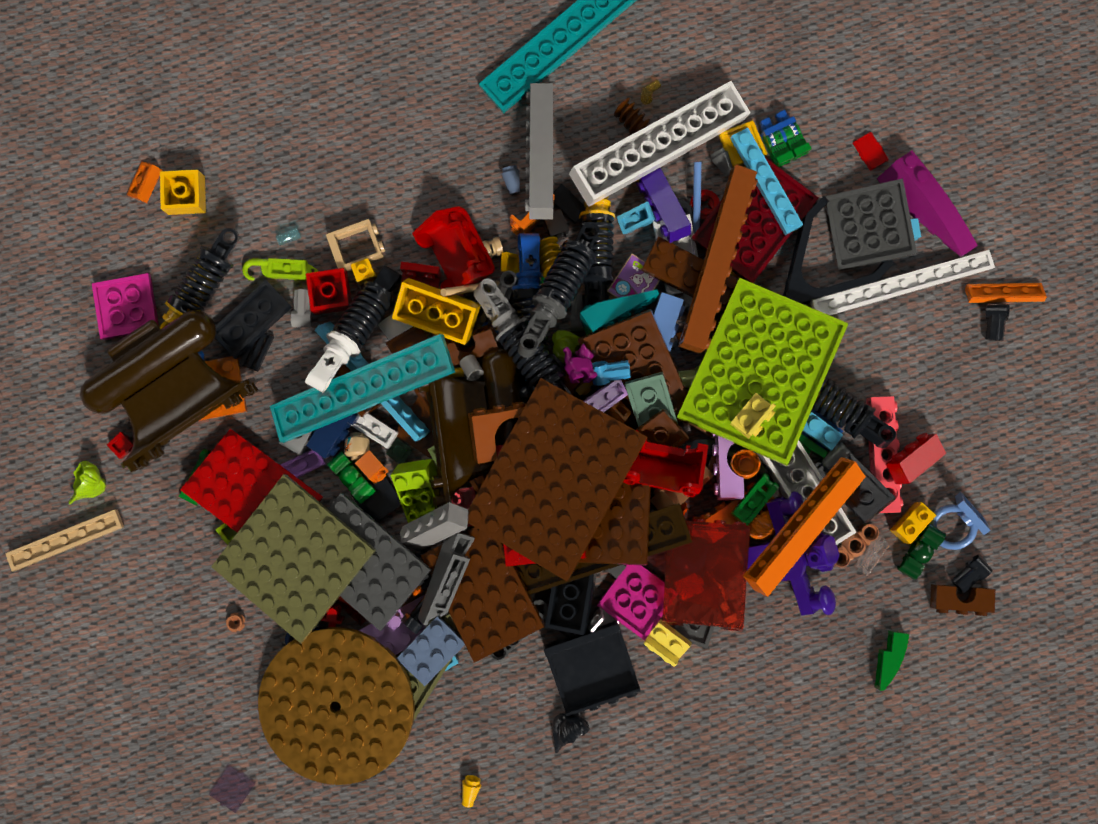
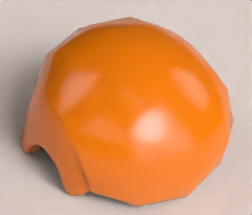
(745, 463)

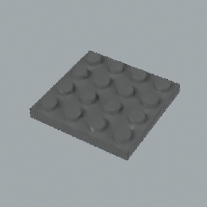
(871, 225)

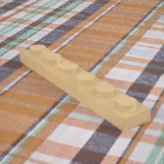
(64, 540)

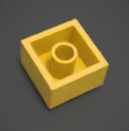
(182, 192)

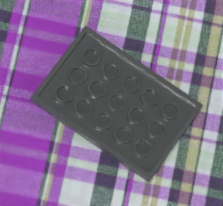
(389, 573)

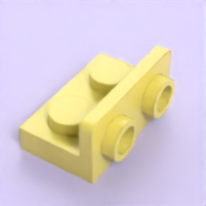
(752, 415)
(667, 643)

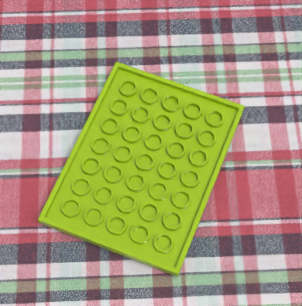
(769, 350)

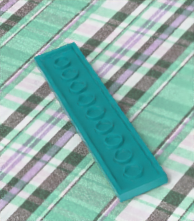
(550, 49)
(363, 388)

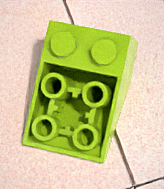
(414, 487)

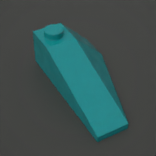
(615, 310)

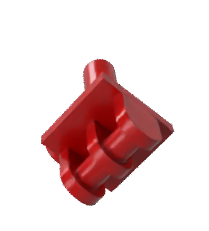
(333, 615)

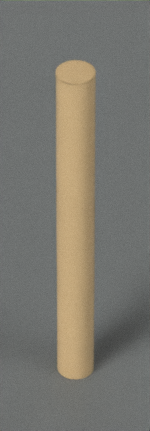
(461, 289)

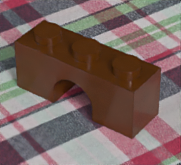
(484, 342)
(979, 600)

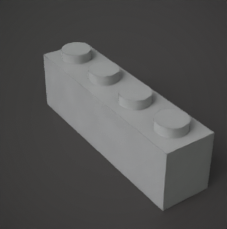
(434, 526)

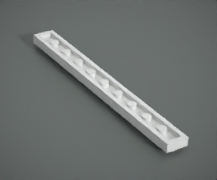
(904, 283)

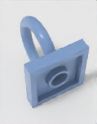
(969, 515)

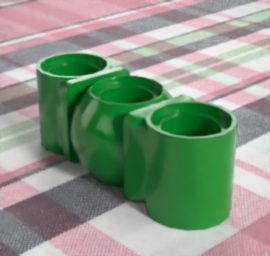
(351, 477)

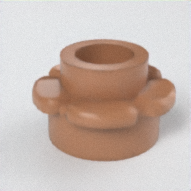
(235, 627)

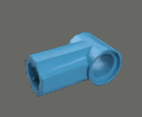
(610, 371)

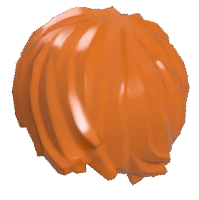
(761, 526)

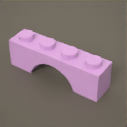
(728, 485)

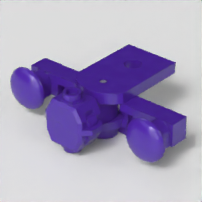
(819, 555)

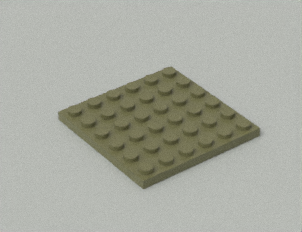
(293, 558)

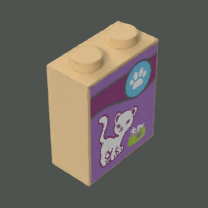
(631, 280)

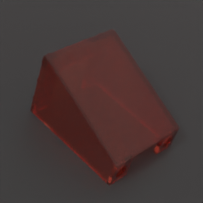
(707, 576)

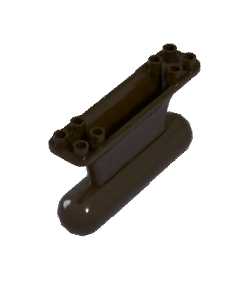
(162, 383)
(449, 406)

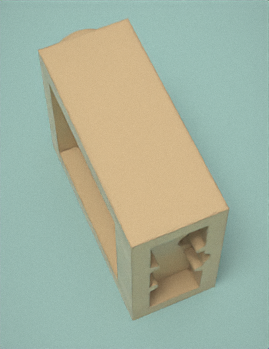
(333, 238)

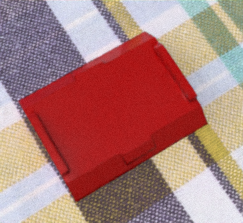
(870, 151)

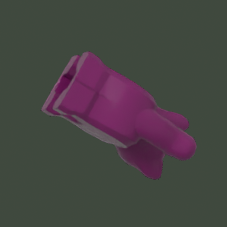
(580, 365)

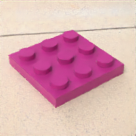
(124, 305)
(635, 600)

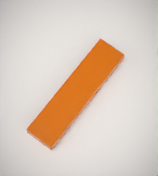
(1005, 292)

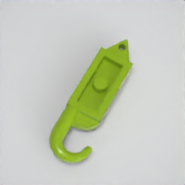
(279, 268)

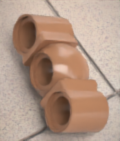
(861, 541)

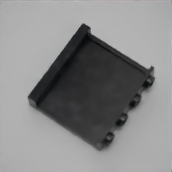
(592, 669)

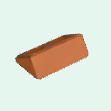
(144, 182)

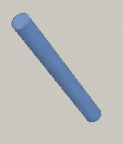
(697, 196)

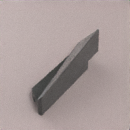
(446, 576)

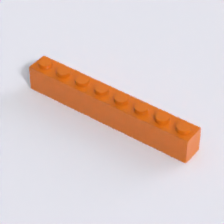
(804, 526)

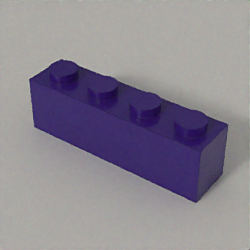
(664, 205)

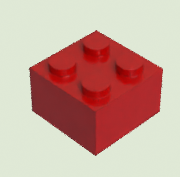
(328, 291)

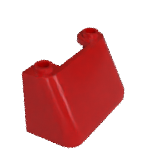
(455, 246)
(670, 468)

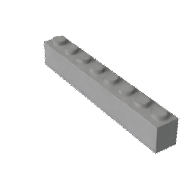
(541, 151)

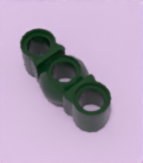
(921, 551)

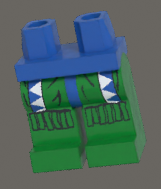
(783, 140)

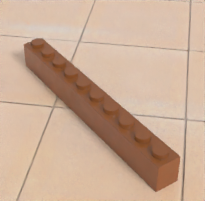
(717, 259)

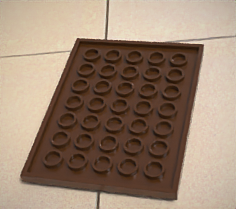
(555, 479)

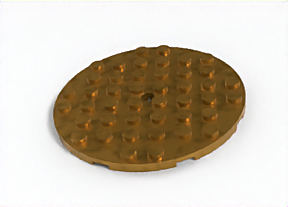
(373, 699)

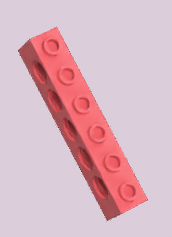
(877, 463)

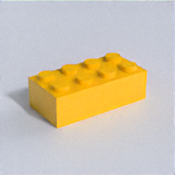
(438, 314)

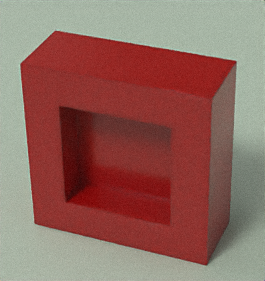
(120, 445)

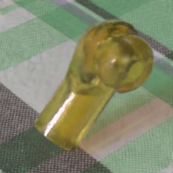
(647, 92)

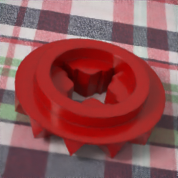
(713, 202)

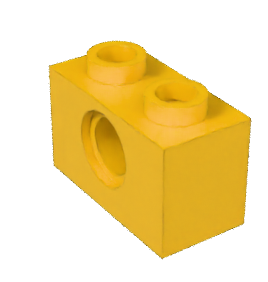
(913, 522)

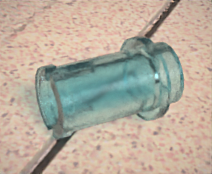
(288, 236)

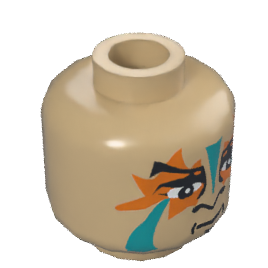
(356, 445)

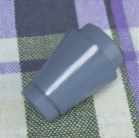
(511, 178)

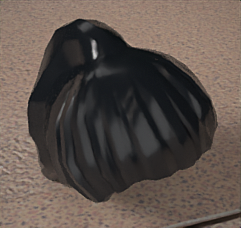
(568, 729)

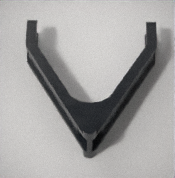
(796, 286)

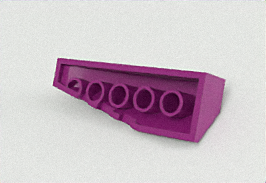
(930, 203)

